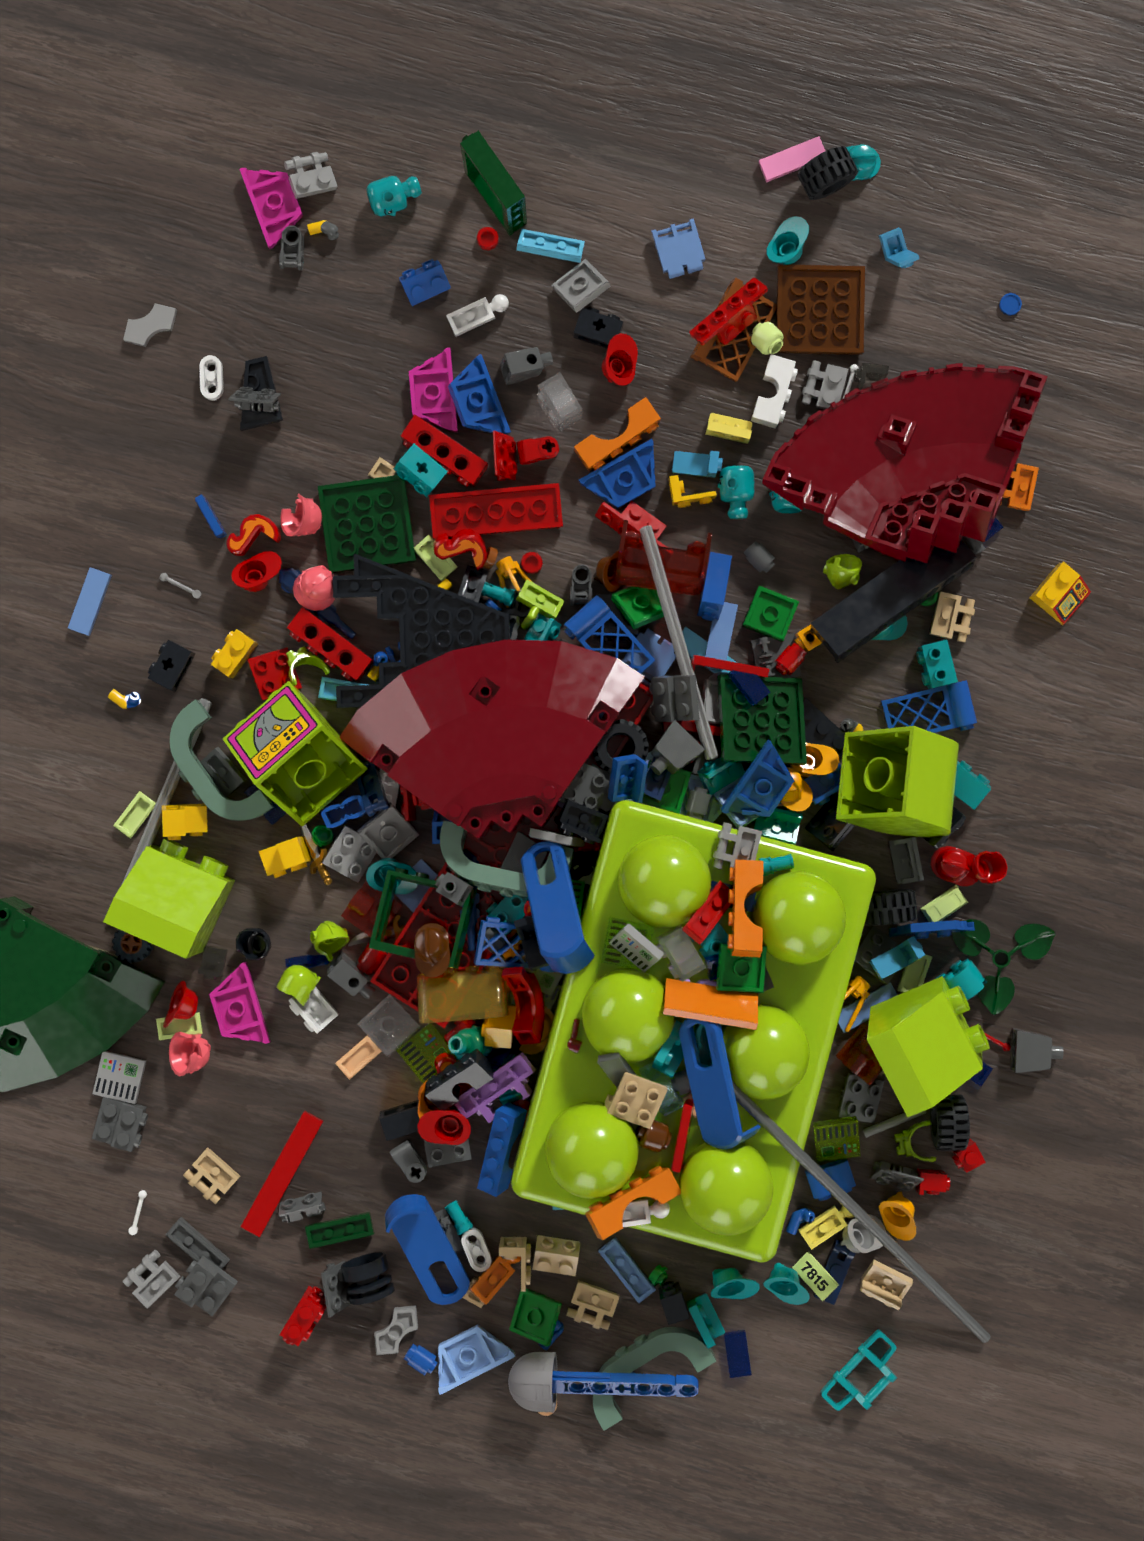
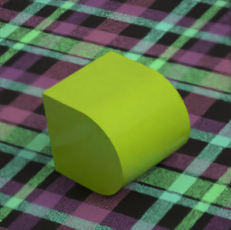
(898, 781)

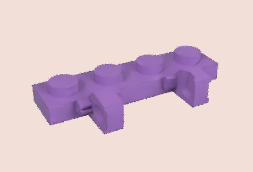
(509, 1076)

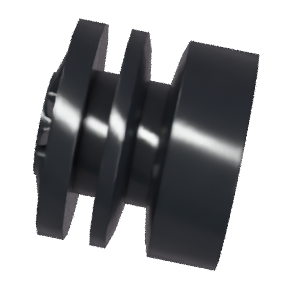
(368, 1279)

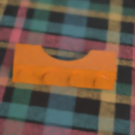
(595, 451)
(746, 936)
(608, 1216)

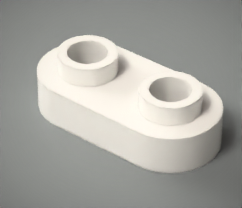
(211, 378)
(476, 1249)

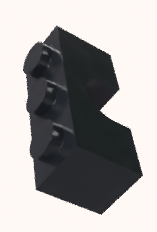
(470, 1069)

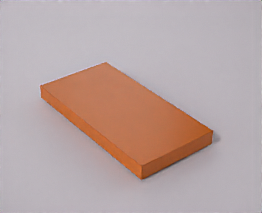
(710, 1005)

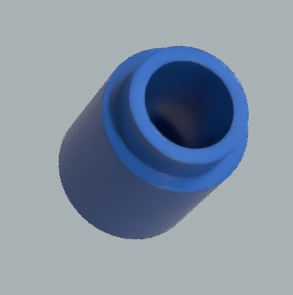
(420, 1359)

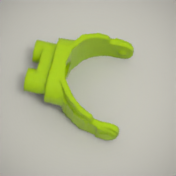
(303, 657)
(904, 1141)

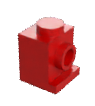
(934, 1181)

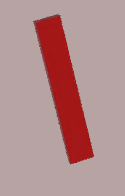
(282, 1173)

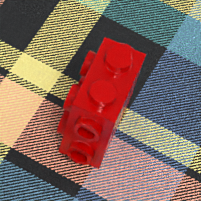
(307, 1311)

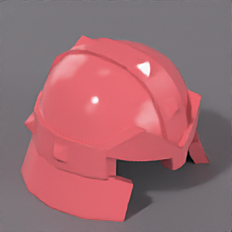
(305, 519)
(314, 588)
(188, 1053)

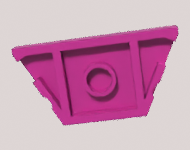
(272, 202)
(430, 391)
(239, 1008)

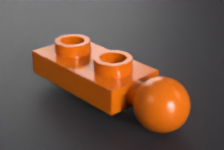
(493, 1279)

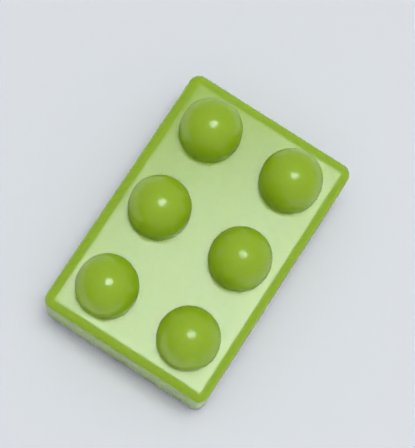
(659, 873)

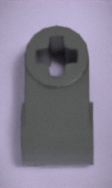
(292, 252)
(580, 588)
(407, 1158)

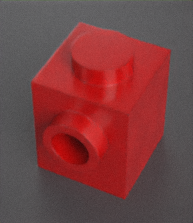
(969, 1158)

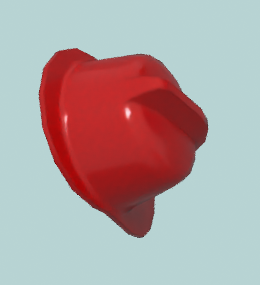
(620, 360)
(257, 571)
(953, 866)
(182, 1004)
(444, 1127)

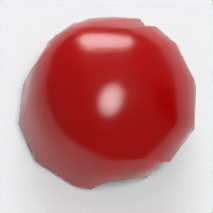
(989, 867)

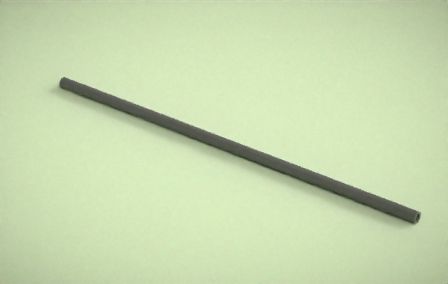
(825, 1180)

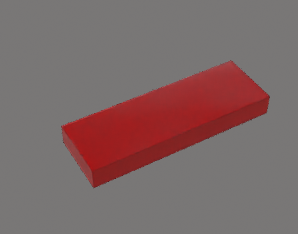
(708, 914)
(683, 1134)

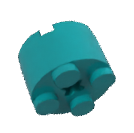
(966, 976)

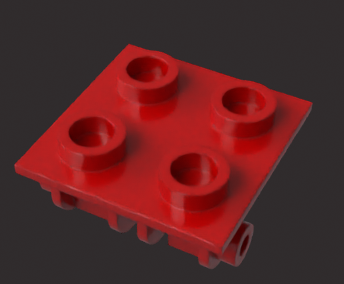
(504, 456)
(271, 672)

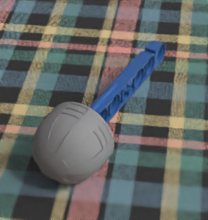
(536, 1382)

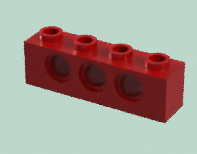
(419, 428)
(305, 620)

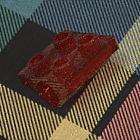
(364, 907)
(859, 1056)

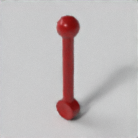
(1005, 1046)

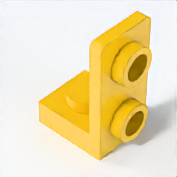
(677, 489)

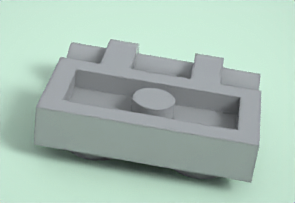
(311, 181)
(832, 385)
(745, 845)
(156, 1284)

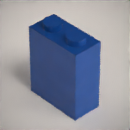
(714, 586)

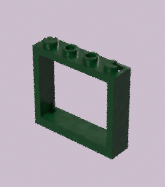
(493, 182)
(385, 907)

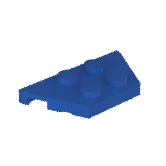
(477, 399)
(624, 477)
(761, 785)
(922, 930)

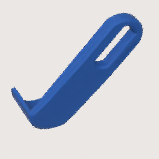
(555, 912)
(713, 1088)
(424, 1244)

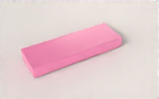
(790, 159)

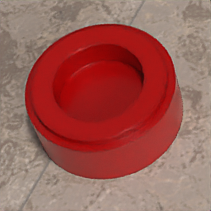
(487, 238)
(531, 563)

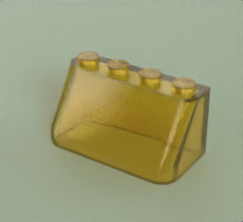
(462, 995)

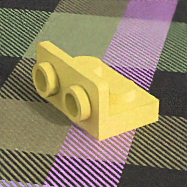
(729, 428)

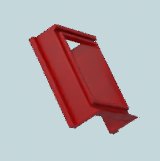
(724, 665)

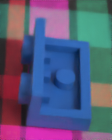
(424, 282)
(627, 778)
(824, 786)

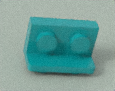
(543, 629)
(719, 774)
(670, 1054)
(706, 1319)

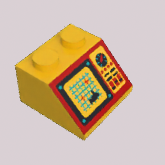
(1061, 593)

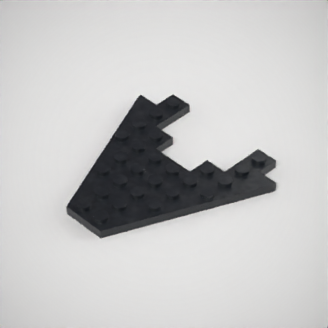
(429, 621)

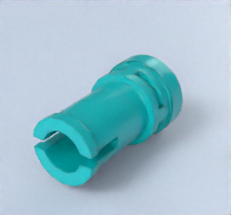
(502, 594)
(771, 865)
(461, 1222)

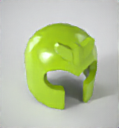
(298, 982)

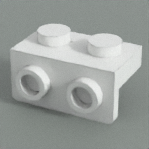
(316, 1011)

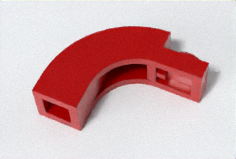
(529, 1005)

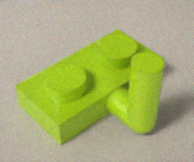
(539, 601)

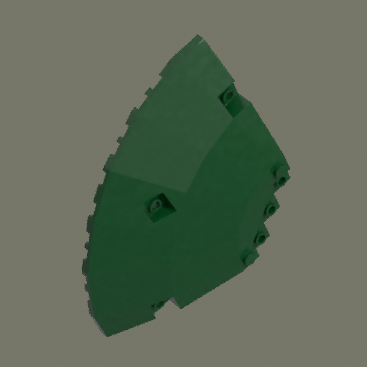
(60, 998)

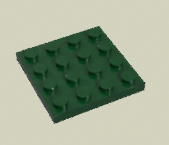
(367, 521)
(774, 718)

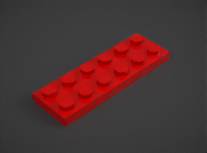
(497, 510)

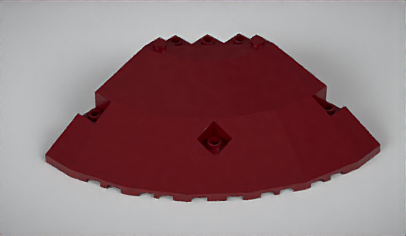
(916, 484)
(499, 750)

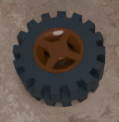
(124, 946)

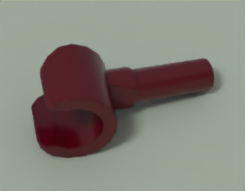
(574, 1044)

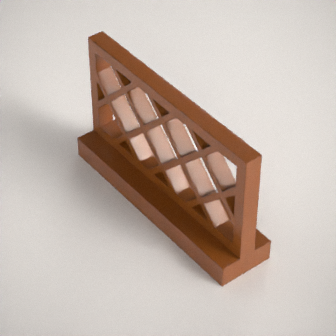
(701, 351)

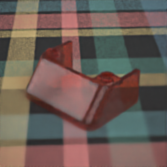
(683, 568)

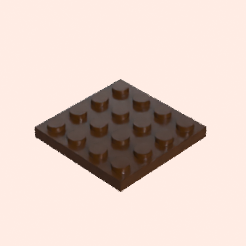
(821, 309)

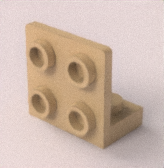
(636, 1100)
(517, 1246)

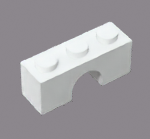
(780, 373)

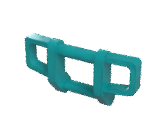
(841, 1375)

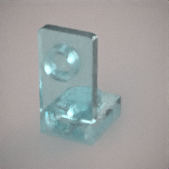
(672, 1100)

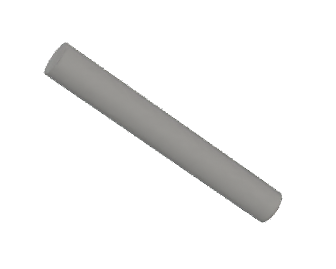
(884, 1125)

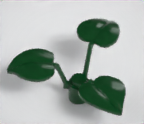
(1034, 944)

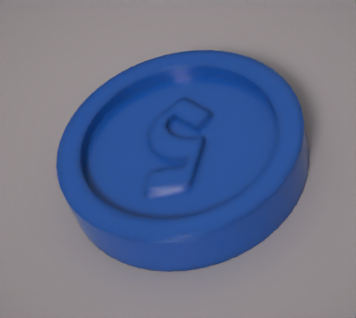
(1010, 304)

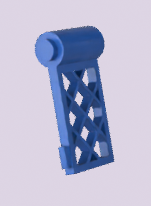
(593, 617)
(957, 702)
(495, 922)

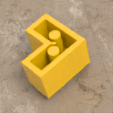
(183, 819)
(284, 856)

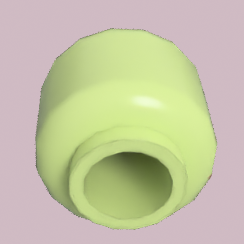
(767, 338)

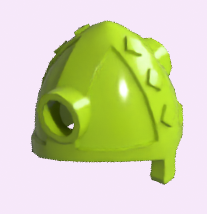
(843, 570)
(329, 938)

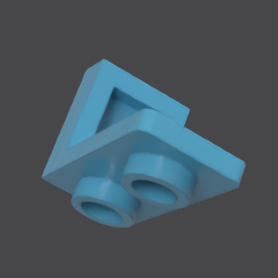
(896, 250)
(697, 464)
(897, 958)

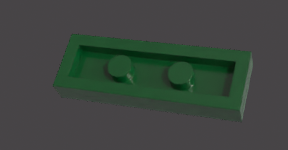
(339, 1230)

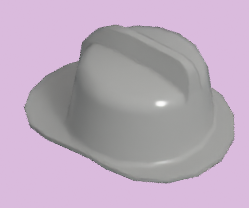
(859, 1239)

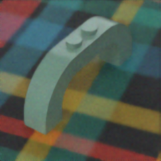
(193, 771)
(487, 877)
(642, 1351)

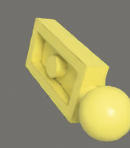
(825, 1226)

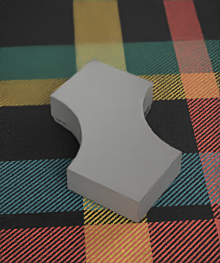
(141, 330)
(403, 1322)

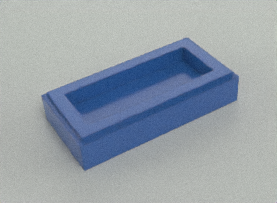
(210, 516)

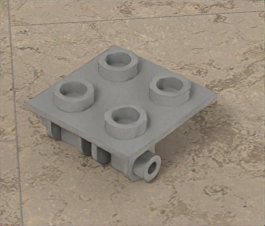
(350, 854)

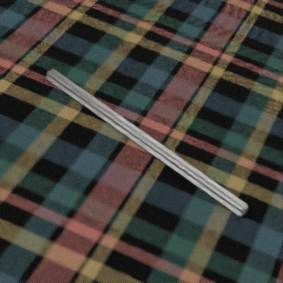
(676, 634)
(164, 799)

